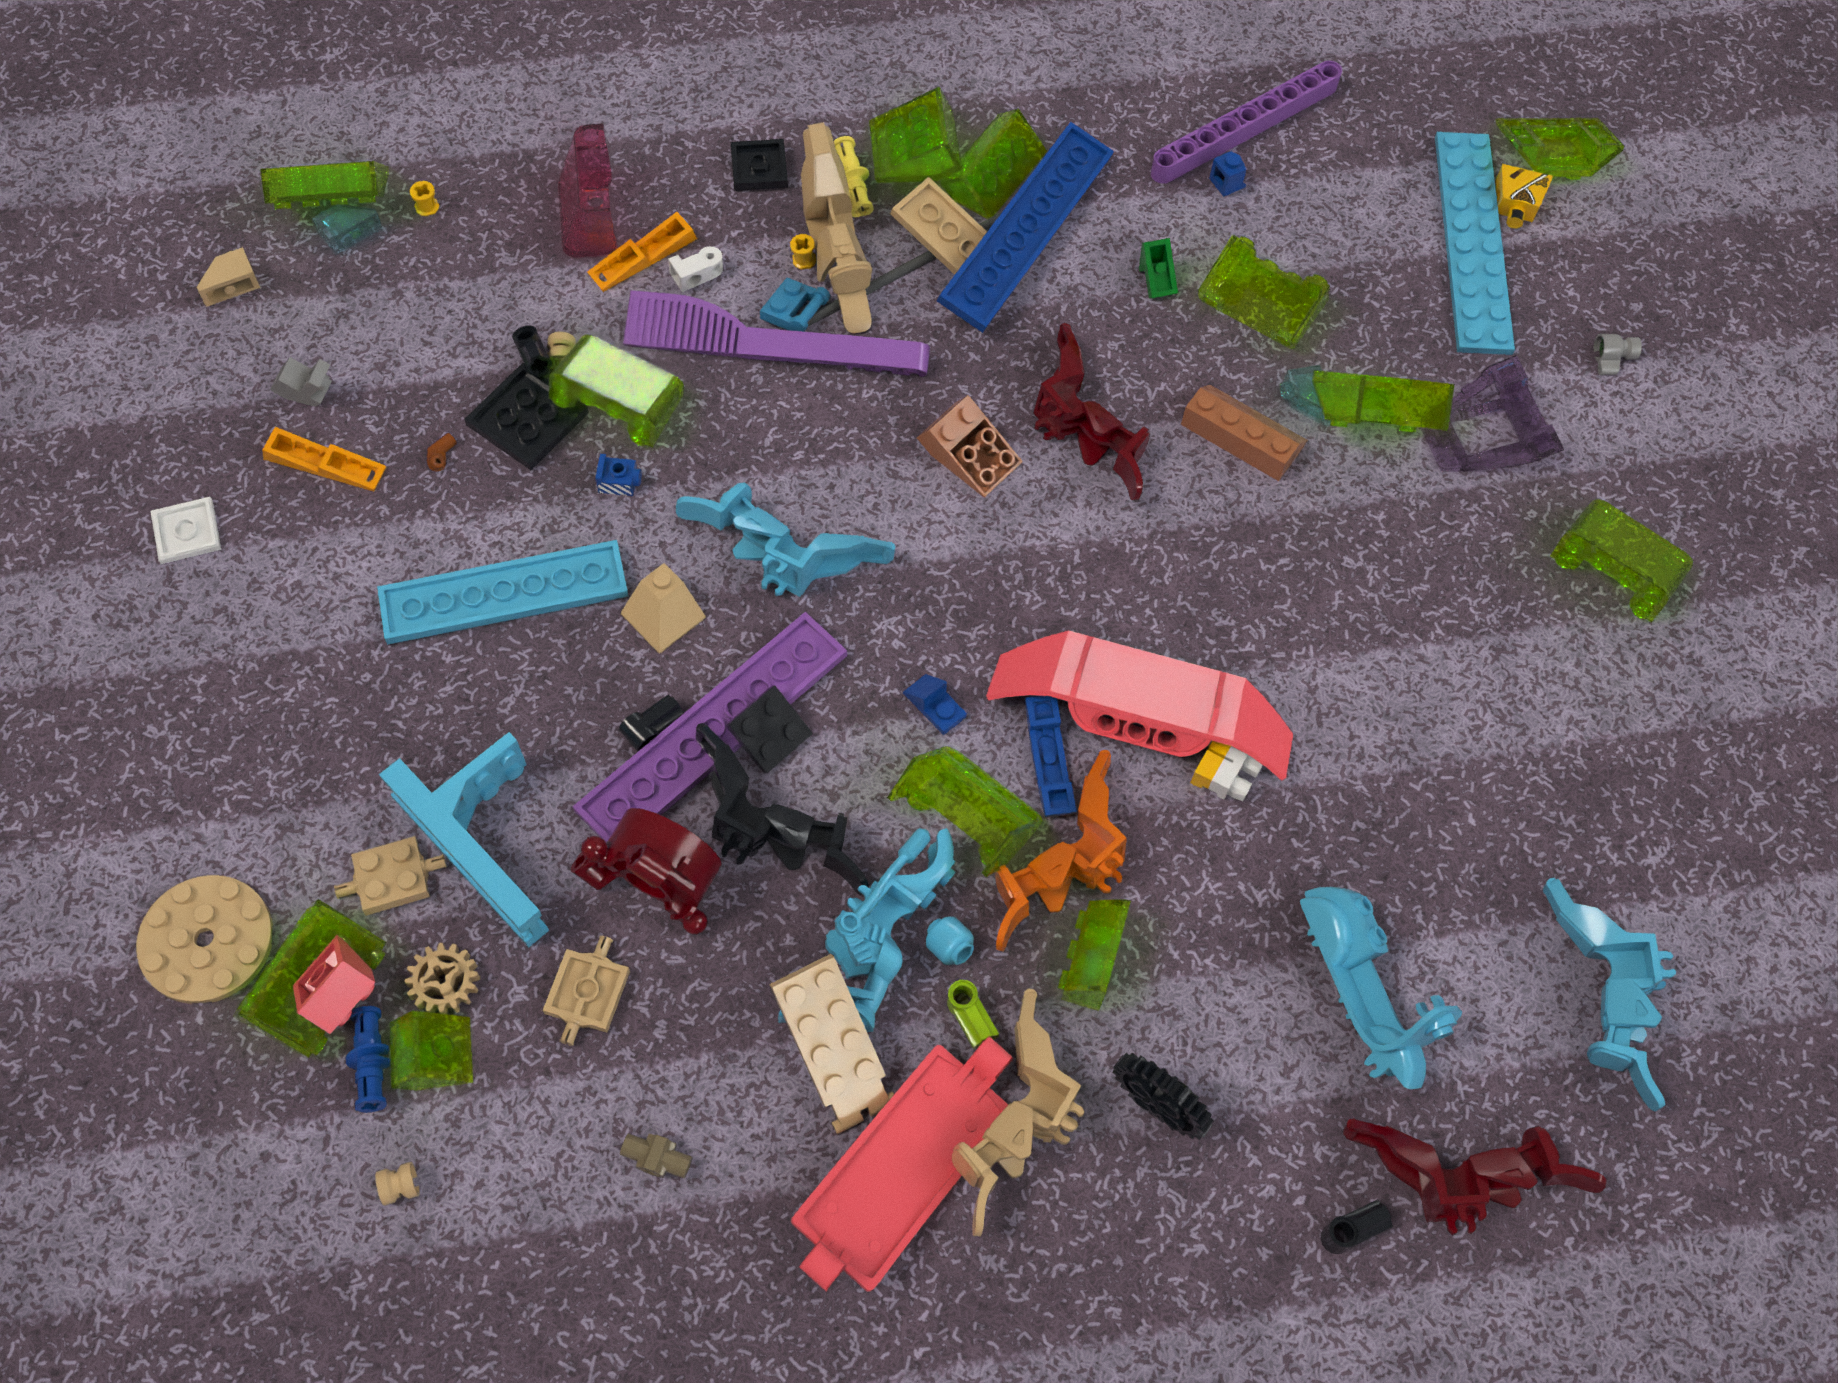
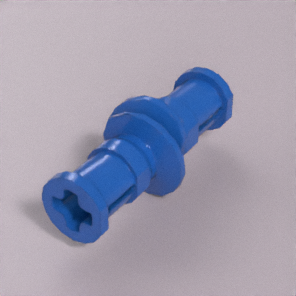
(368, 1059)

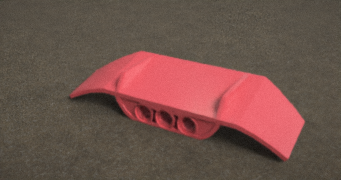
(1146, 690)

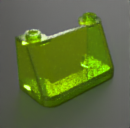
(271, 1000)

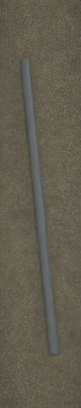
(889, 277)

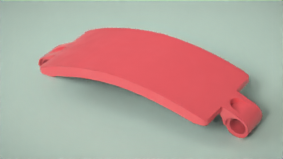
(899, 1167)

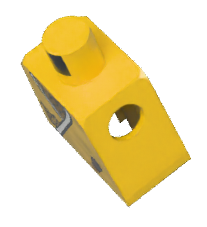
(1520, 193)

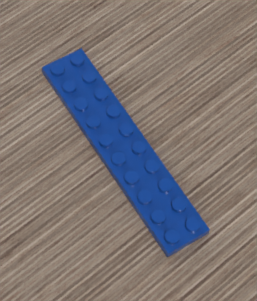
(1025, 227)

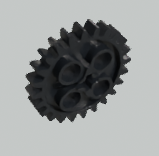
(1163, 1096)

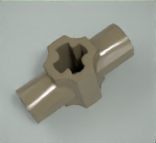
(656, 1155)

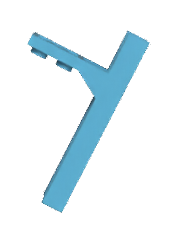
(446, 824)

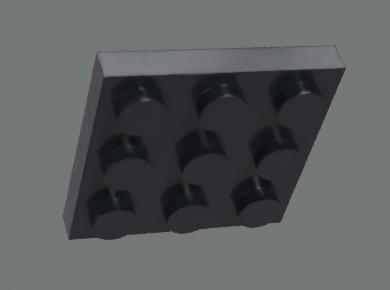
(523, 418)

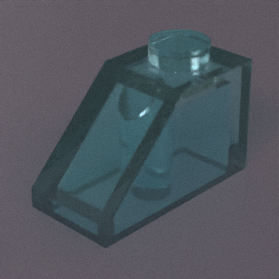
(346, 226)
(1301, 393)

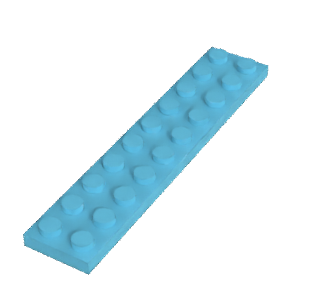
(1474, 244)

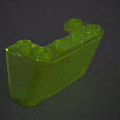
(1262, 294)
(618, 385)
(1627, 554)

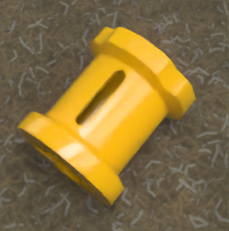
(423, 194)
(802, 247)

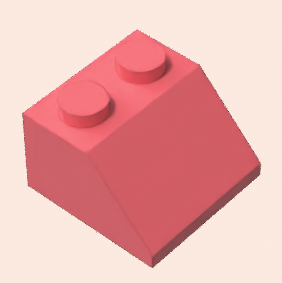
(333, 986)

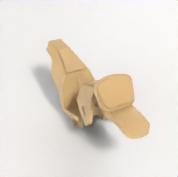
(832, 227)
(1037, 1115)

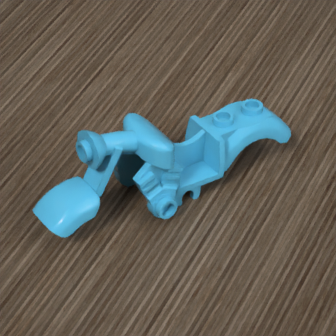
(864, 938)

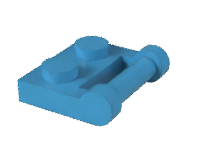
(787, 302)

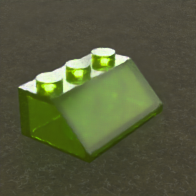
(1094, 952)

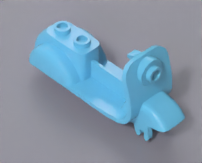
(1349, 942)

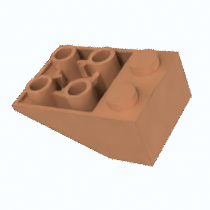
(970, 446)

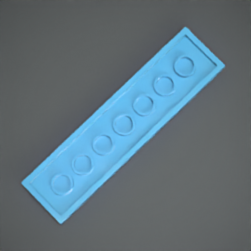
(501, 592)

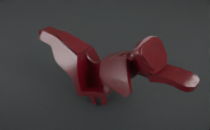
(1096, 428)
(1482, 1177)

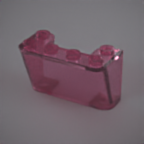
(583, 177)

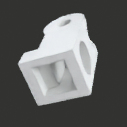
(696, 268)

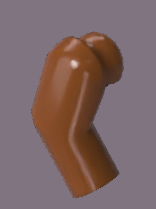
(437, 452)

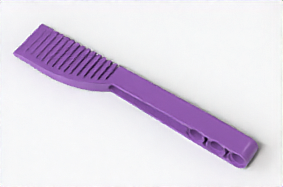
(701, 327)

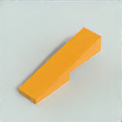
(634, 257)
(316, 459)

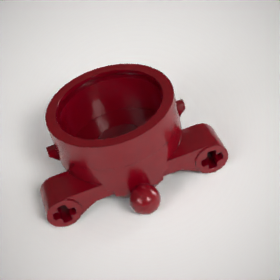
(655, 859)

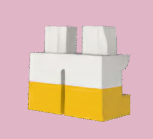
(1220, 771)

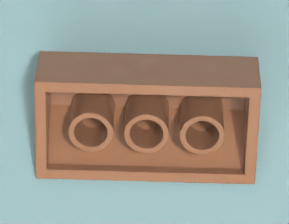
(1242, 431)

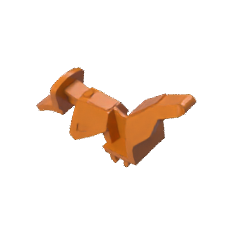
(1088, 860)

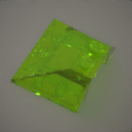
(1562, 145)

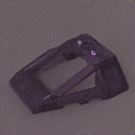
(1534, 435)

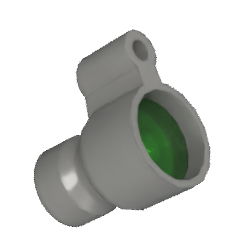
(1611, 350)

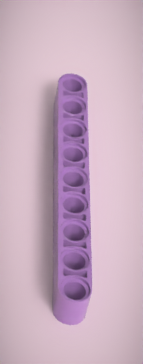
(1245, 122)

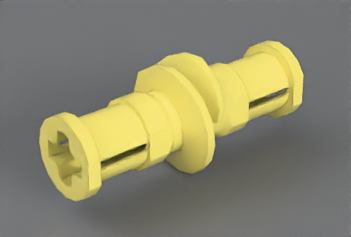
(855, 176)

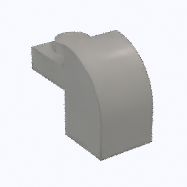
(301, 383)

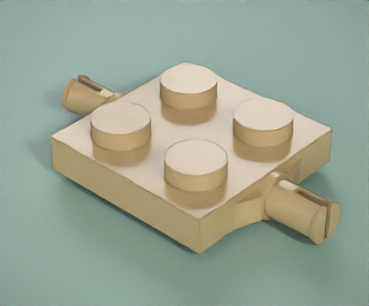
(390, 876)
(586, 990)

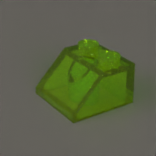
(430, 1051)

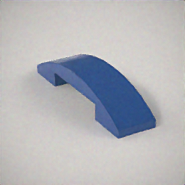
(1049, 756)

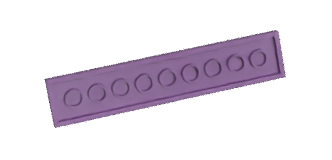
(675, 760)

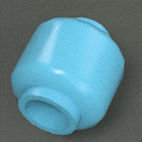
(950, 940)

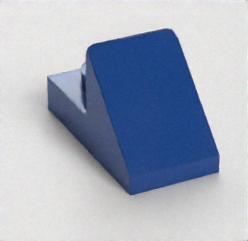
(935, 703)

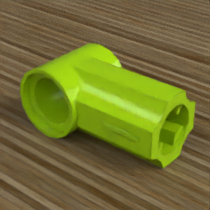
(971, 1016)

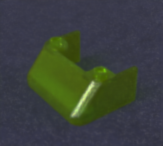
(1384, 400)
(970, 801)

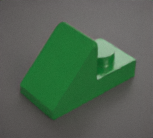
(1159, 269)

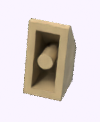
(227, 278)

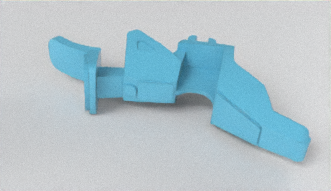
(770, 541)
(1624, 997)

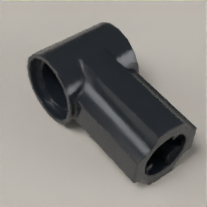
(532, 350)
(644, 727)
(1357, 1226)

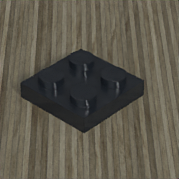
(759, 164)
(769, 729)

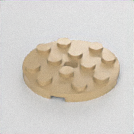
(209, 973)

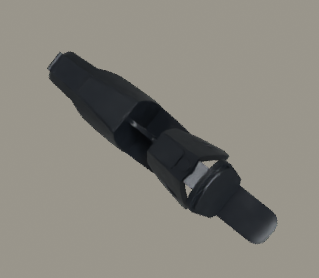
(787, 830)

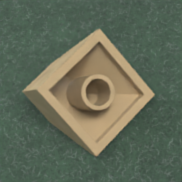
(662, 609)

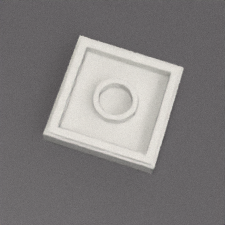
(185, 530)

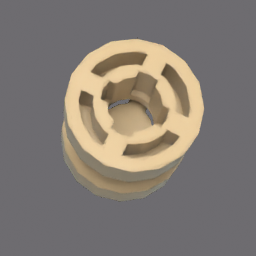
(559, 345)
(394, 1184)

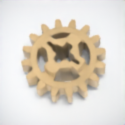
(459, 970)

